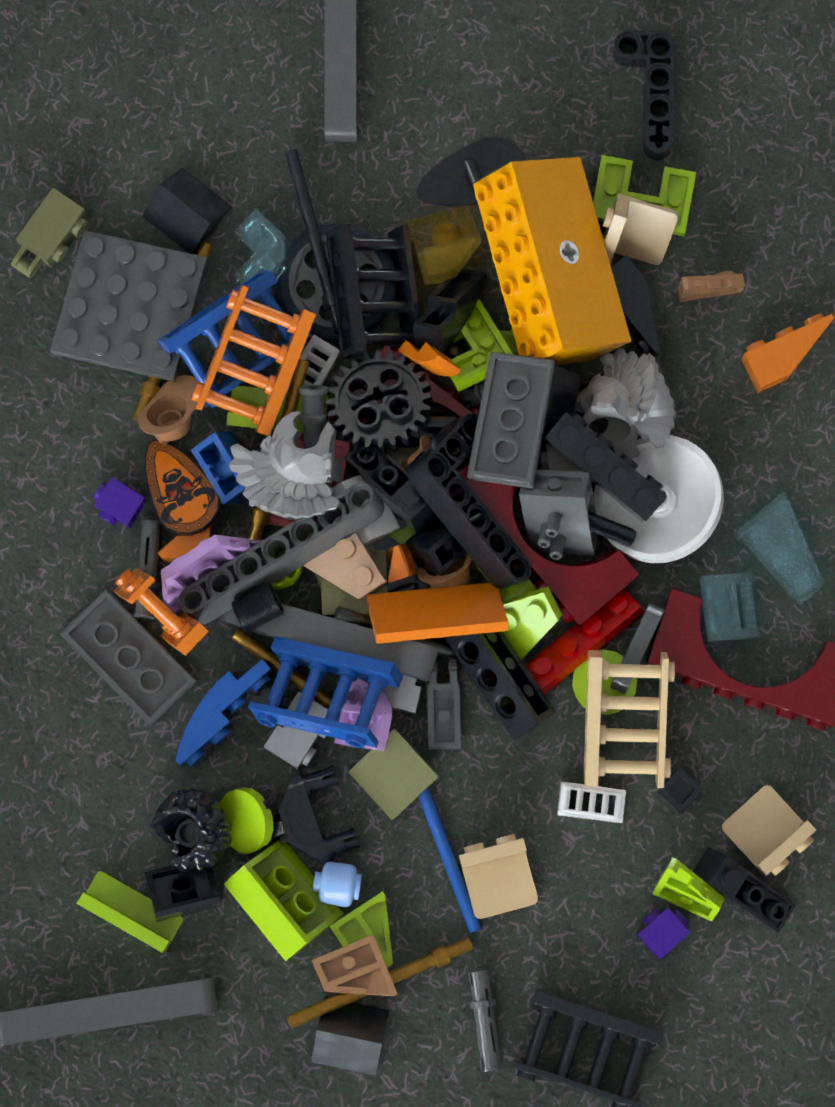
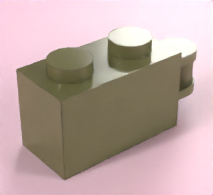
(49, 232)

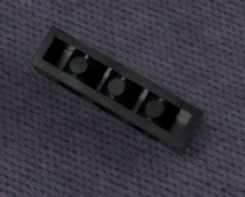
(503, 681)

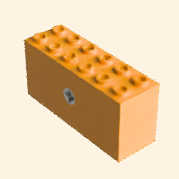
(551, 260)

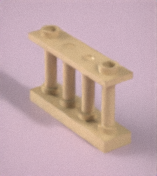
(599, 702)

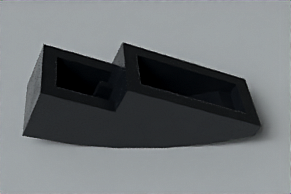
(449, 309)

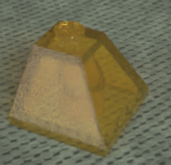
(443, 243)

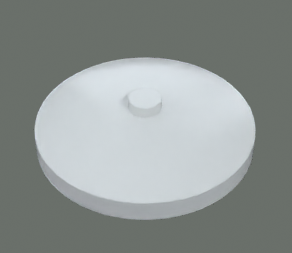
(687, 512)

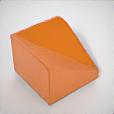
(401, 563)

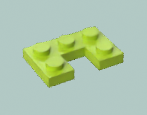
(674, 191)
(482, 339)

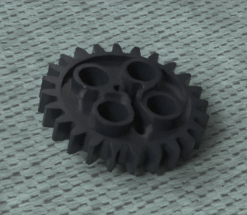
(387, 427)

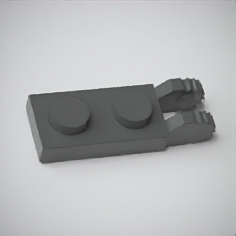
(444, 710)

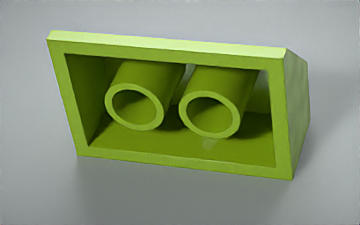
(281, 899)

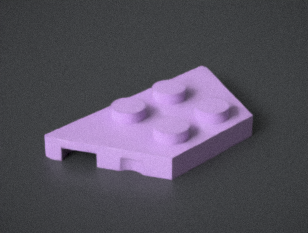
(198, 563)

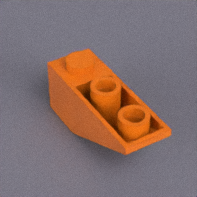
(776, 360)

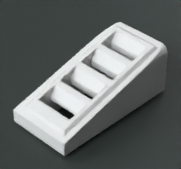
(324, 347)
(564, 799)

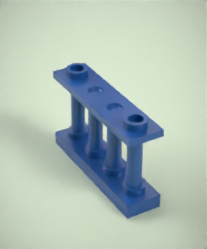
(206, 323)
(320, 661)

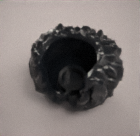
(194, 827)

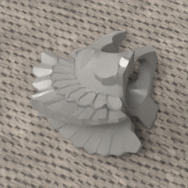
(632, 401)
(289, 478)

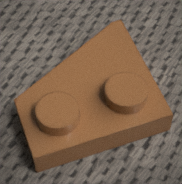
(709, 286)
(349, 567)
(355, 970)

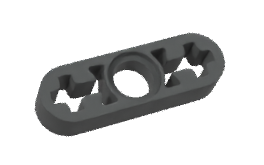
(639, 644)

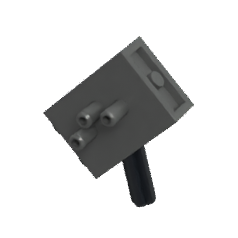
(563, 515)

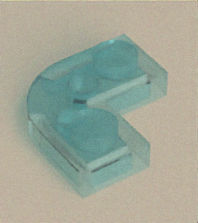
(266, 244)

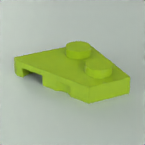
(530, 619)
(688, 891)
(364, 921)

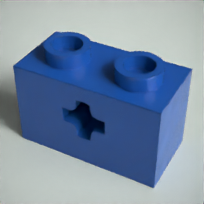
(214, 459)

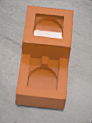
(430, 359)

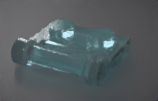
(722, 609)

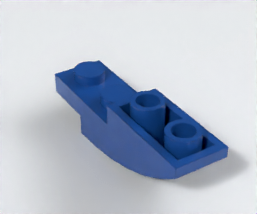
(208, 721)

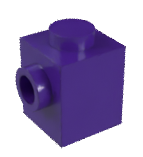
(118, 503)
(663, 931)

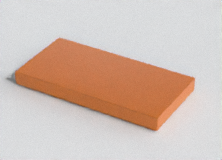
(436, 612)

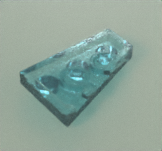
(782, 548)

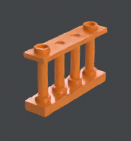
(273, 385)
(180, 631)

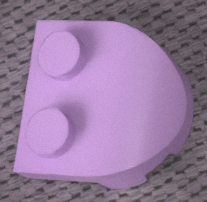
(380, 719)

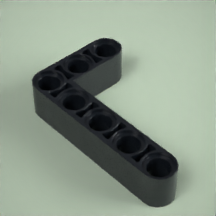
(461, 510)

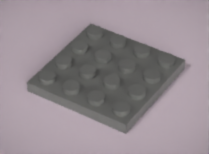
(124, 301)

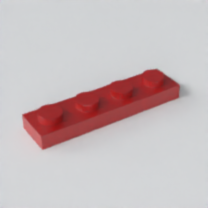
(572, 647)

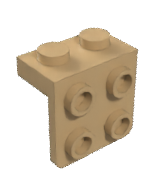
(638, 229)
(768, 831)
(498, 877)

